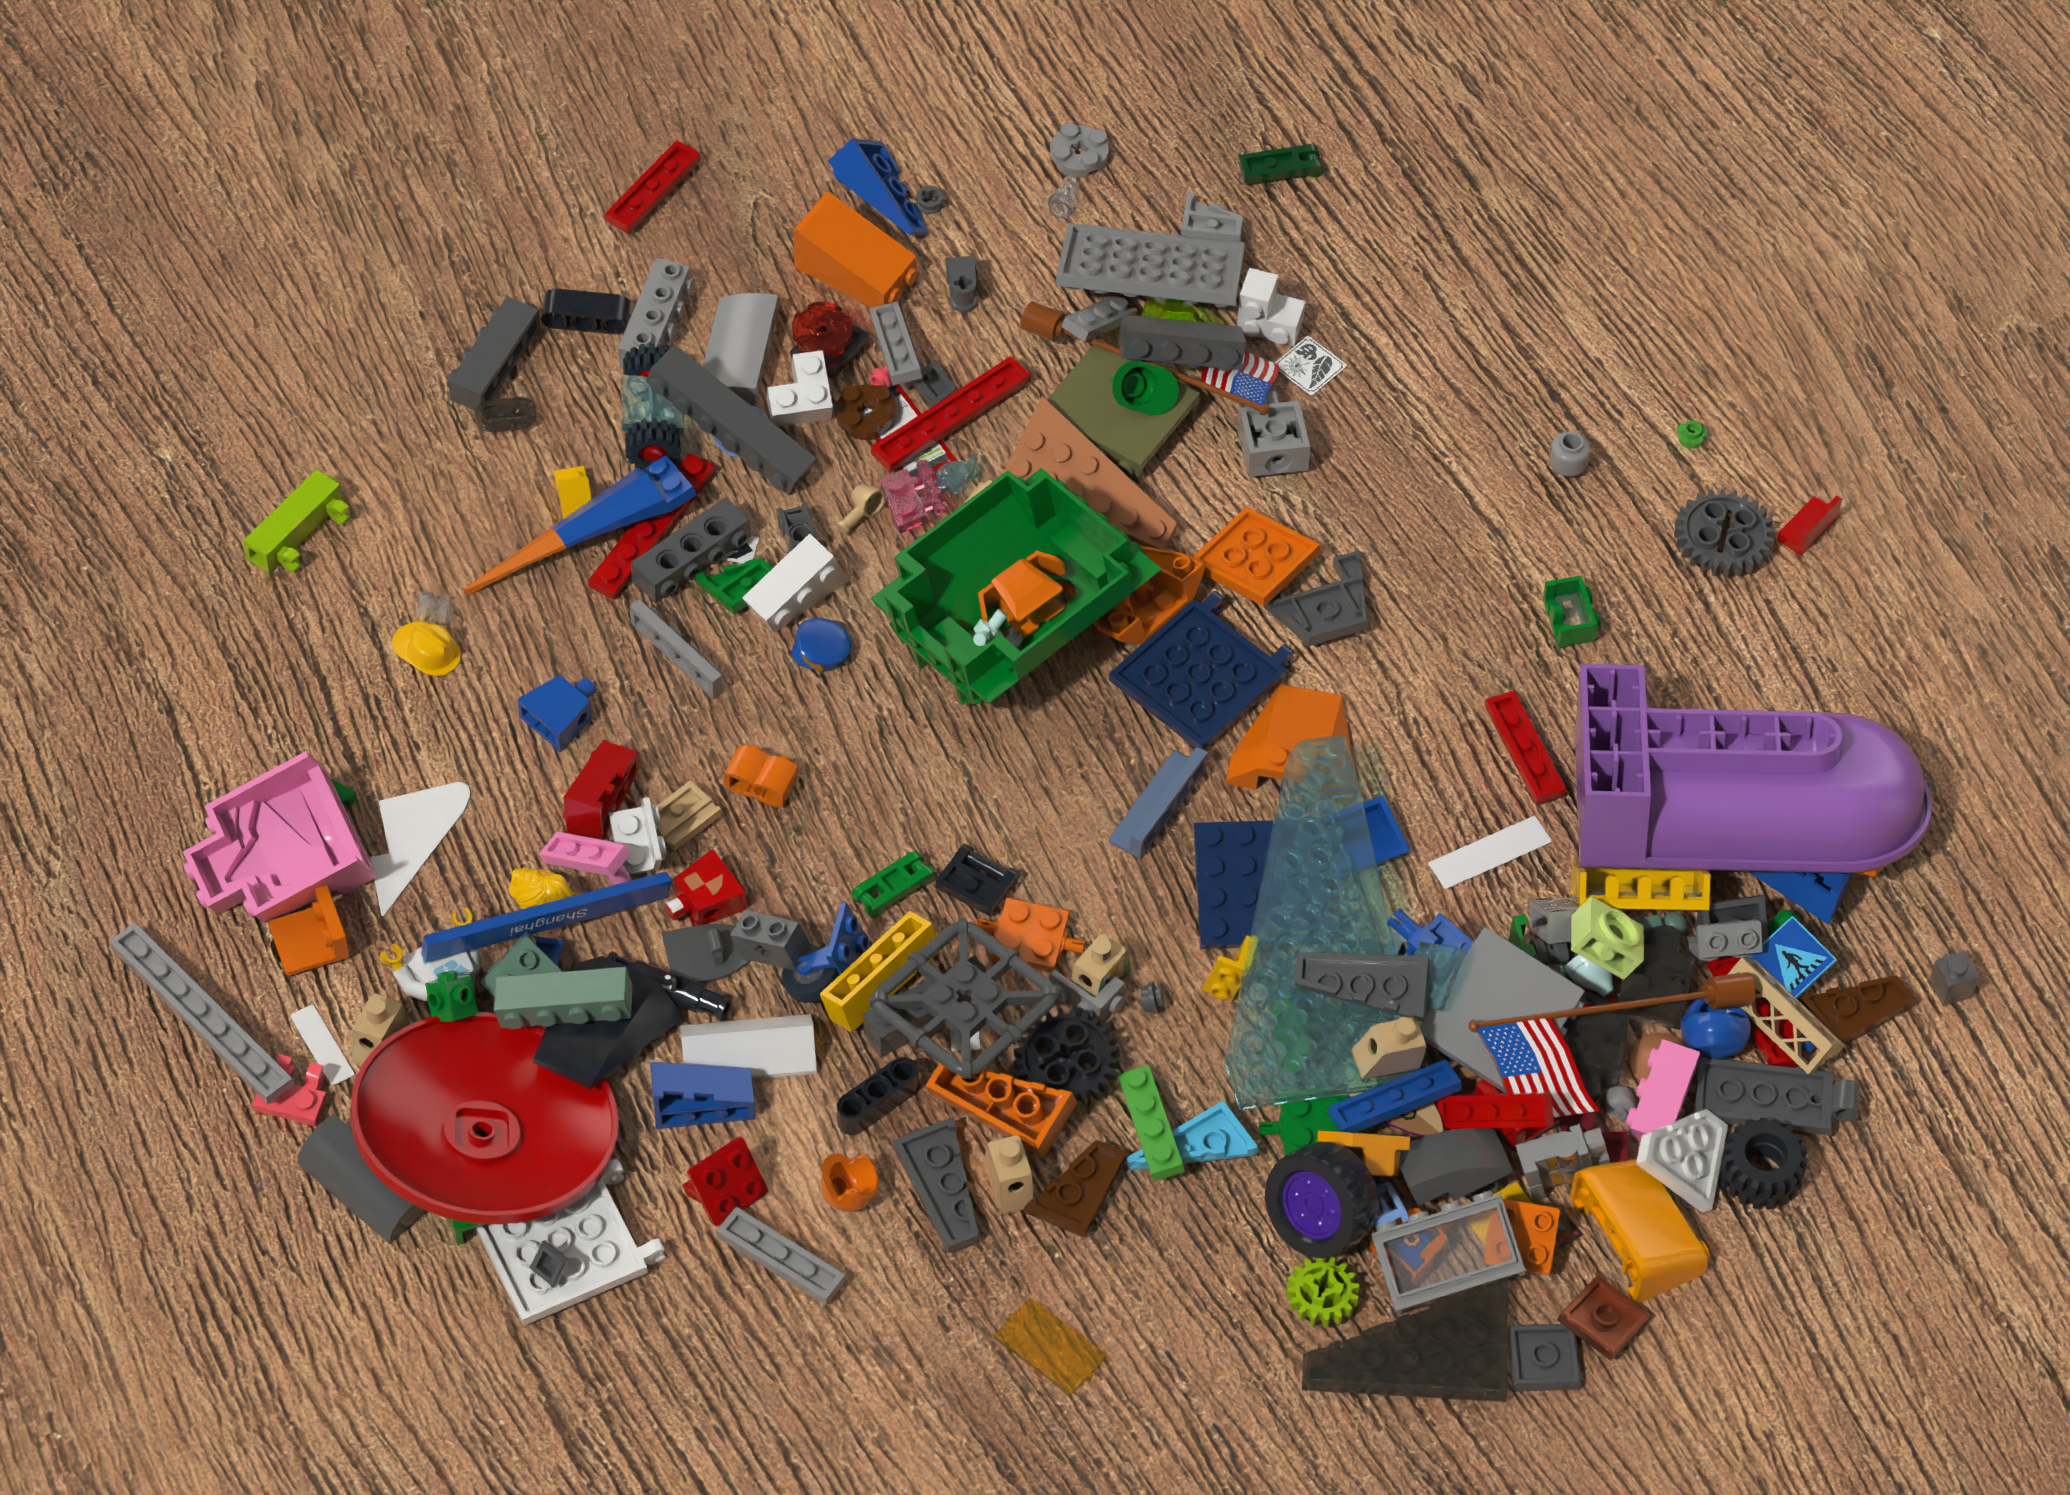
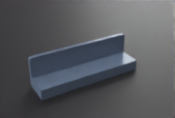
(1159, 802)

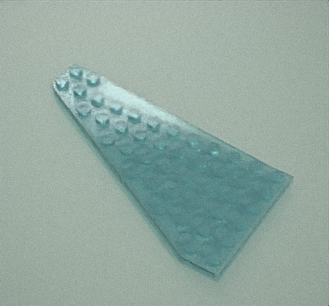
(1313, 897)

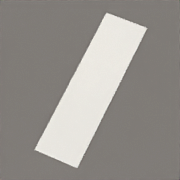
(1490, 852)

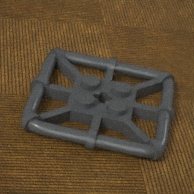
(964, 979)

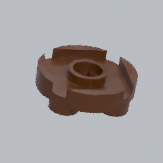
(866, 396)

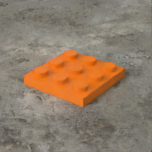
(1256, 556)

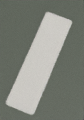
(322, 1044)

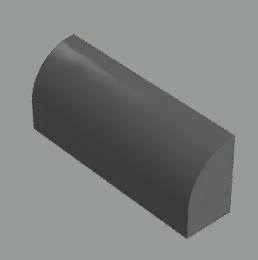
(338, 1166)

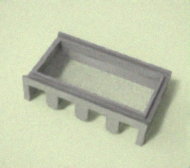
(1447, 1251)

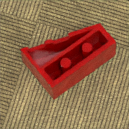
(600, 790)

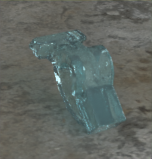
(955, 474)

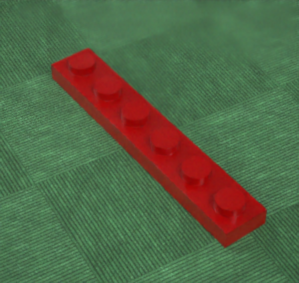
(950, 414)
(643, 535)

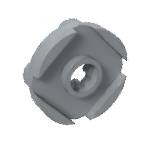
(1084, 137)

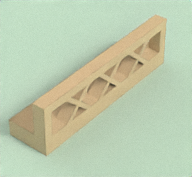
(1794, 1011)

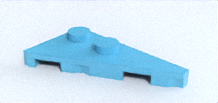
(1207, 1137)

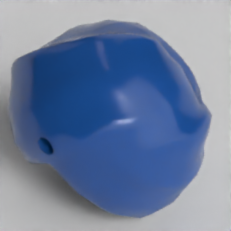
(1715, 1032)

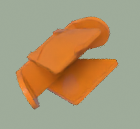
(1026, 592)

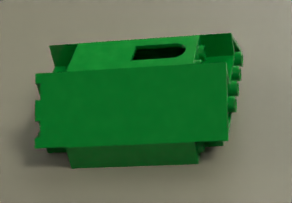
(942, 571)

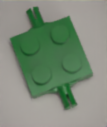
(1301, 1121)

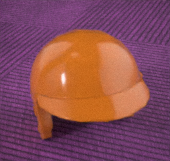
(848, 1183)

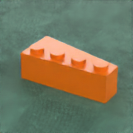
(1006, 1105)

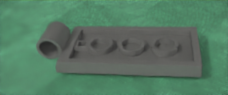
(1756, 1091)

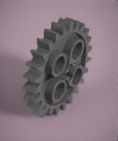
(1747, 532)

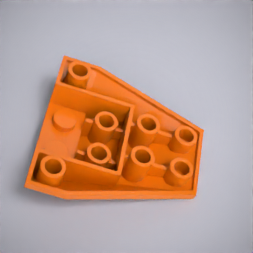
(1153, 602)

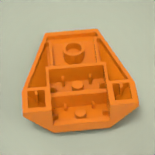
(1286, 719)

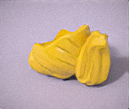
(538, 887)

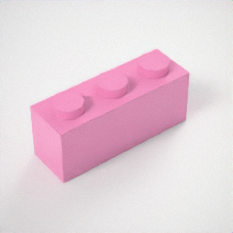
(1664, 1089)

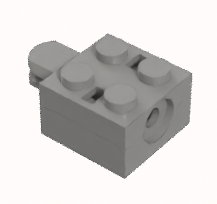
(1275, 440)

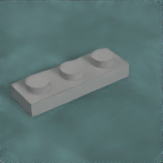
(1098, 318)

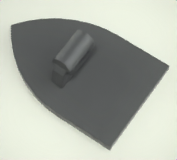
(703, 952)

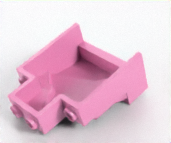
(277, 843)

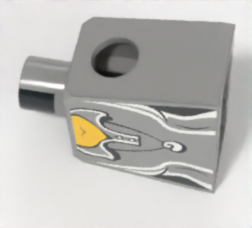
(1552, 918)

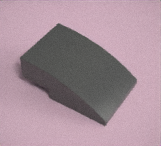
(1453, 1163)

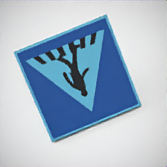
(1794, 957)

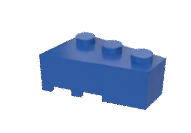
(1814, 892)
(700, 1094)

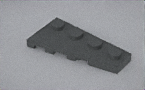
(1376, 981)
(938, 1176)

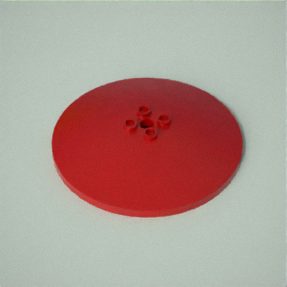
(445, 1080)

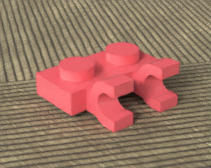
(299, 1103)

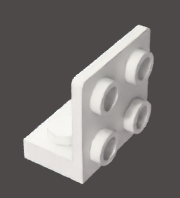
(638, 832)

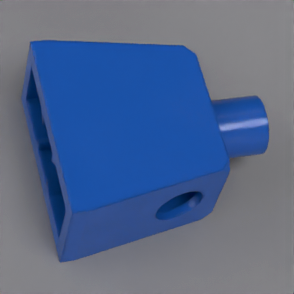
(558, 709)

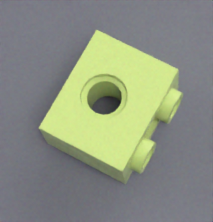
(1607, 937)

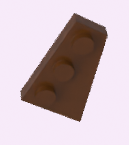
(1859, 1008)
(1080, 1191)

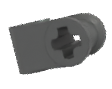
(962, 282)
(795, 524)

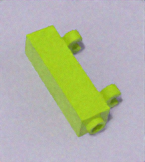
(294, 521)

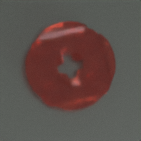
(818, 314)

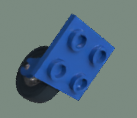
(825, 964)

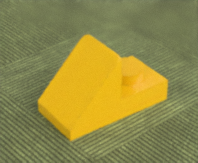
(572, 489)

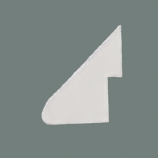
(412, 831)

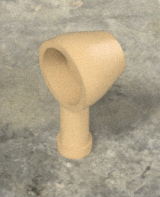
(868, 503)

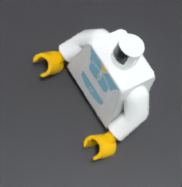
(414, 972)

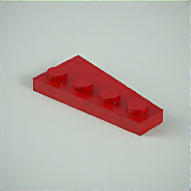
(1769, 1049)

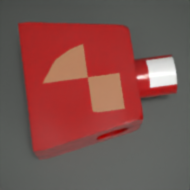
(706, 892)

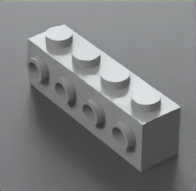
(658, 307)

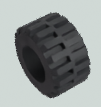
(1768, 1141)

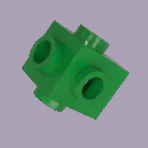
(451, 996)

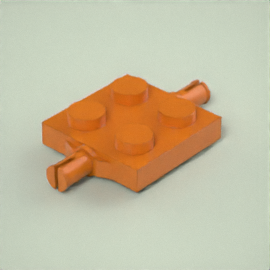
(1034, 932)

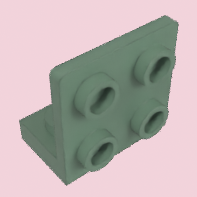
(520, 959)

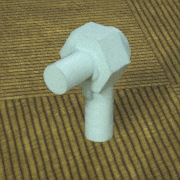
(989, 630)

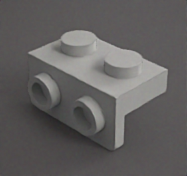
(1726, 939)

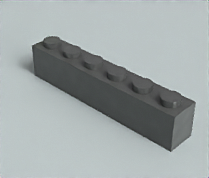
(730, 420)

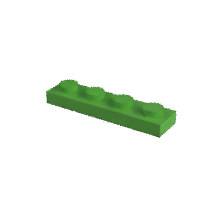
(1151, 1123)

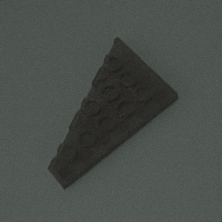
(1438, 1353)

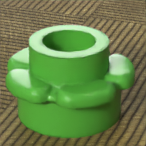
(1689, 439)

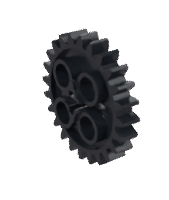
(1055, 1034)

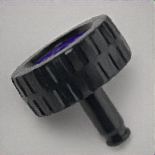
(1322, 1199)

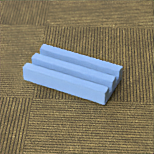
(1387, 1216)

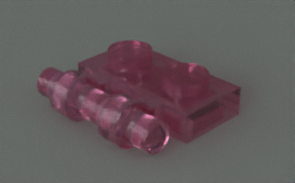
(904, 500)

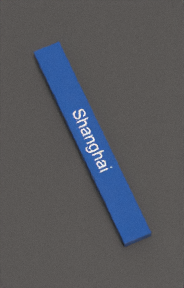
(545, 916)

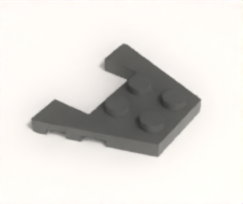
(1328, 609)

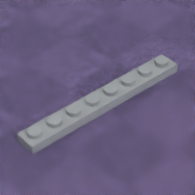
(201, 1013)

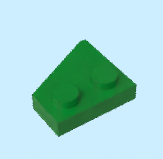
(734, 582)

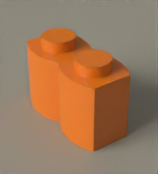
(761, 775)

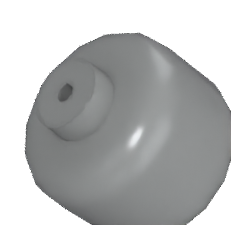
(1618, 1101)

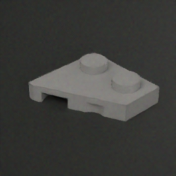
(1210, 221)

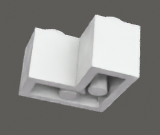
(1266, 313)
(805, 399)

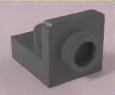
(933, 385)

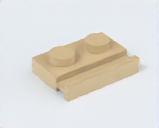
(685, 815)

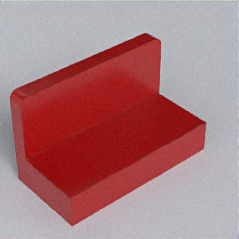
(1809, 524)

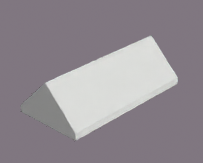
(764, 1045)

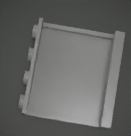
(1493, 985)

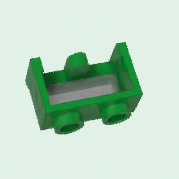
(1571, 611)

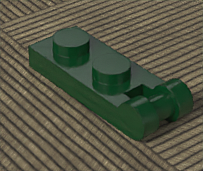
(1281, 164)

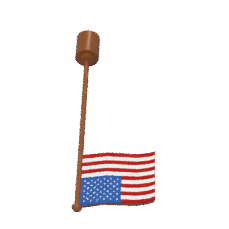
(1243, 386)
(1537, 1059)

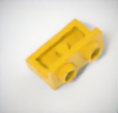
(1227, 974)

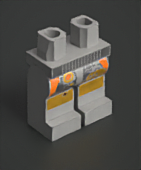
(1558, 1157)

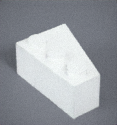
(795, 584)

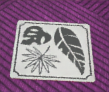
(1310, 365)

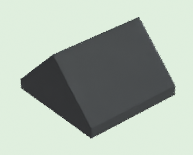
(1735, 910)

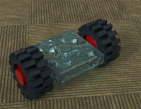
(648, 418)

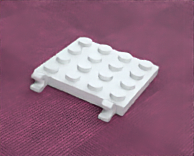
(587, 1234)

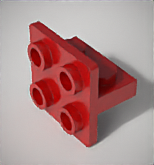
(725, 1181)

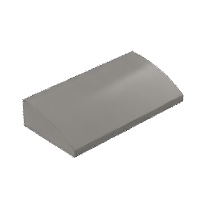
(741, 341)

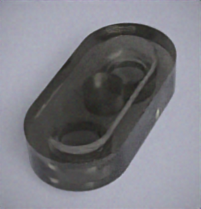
(505, 414)

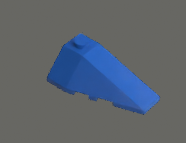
(872, 174)

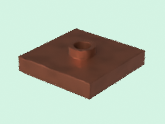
(1604, 1317)

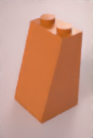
(852, 254)

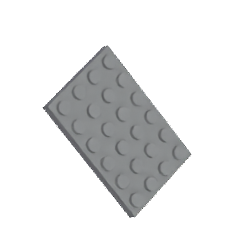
(1150, 264)

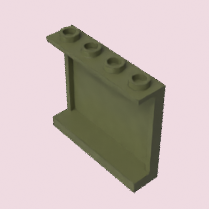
(1118, 432)

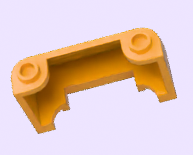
(1641, 1225)

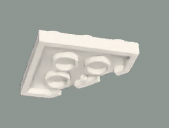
(1686, 1156)

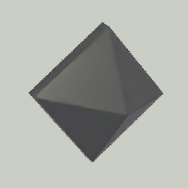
(549, 1263)

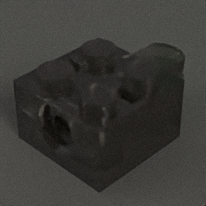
(1659, 975)
(1597, 1048)

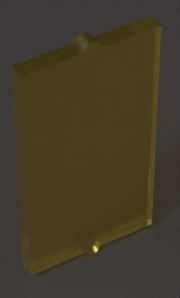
(1050, 1346)

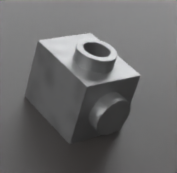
(1953, 978)

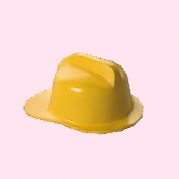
(427, 648)

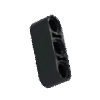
(585, 311)
(873, 1109)

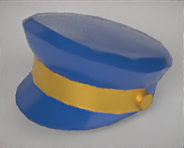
(821, 644)

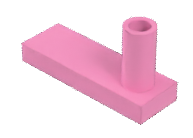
(588, 855)

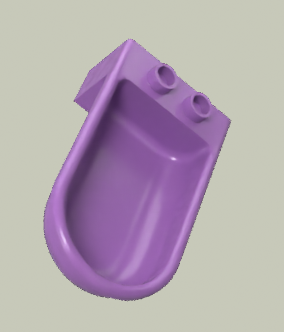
(1738, 785)

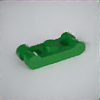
(893, 883)

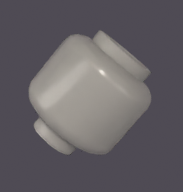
(1569, 453)

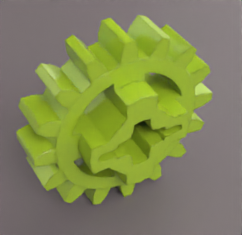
(1309, 1282)

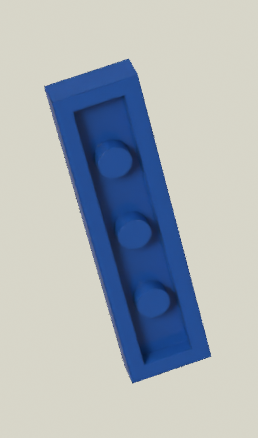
(1394, 1098)

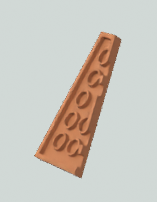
(1068, 455)

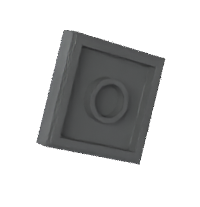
(1543, 1358)

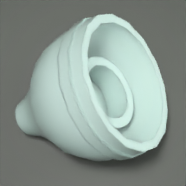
(1590, 976)

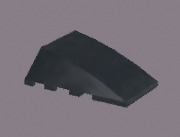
(597, 1048)

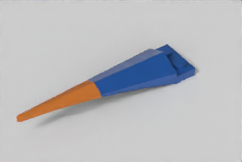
(631, 499)

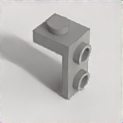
(1107, 1001)

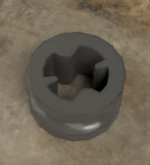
(927, 193)

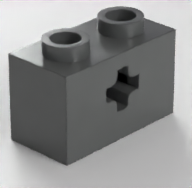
(770, 940)

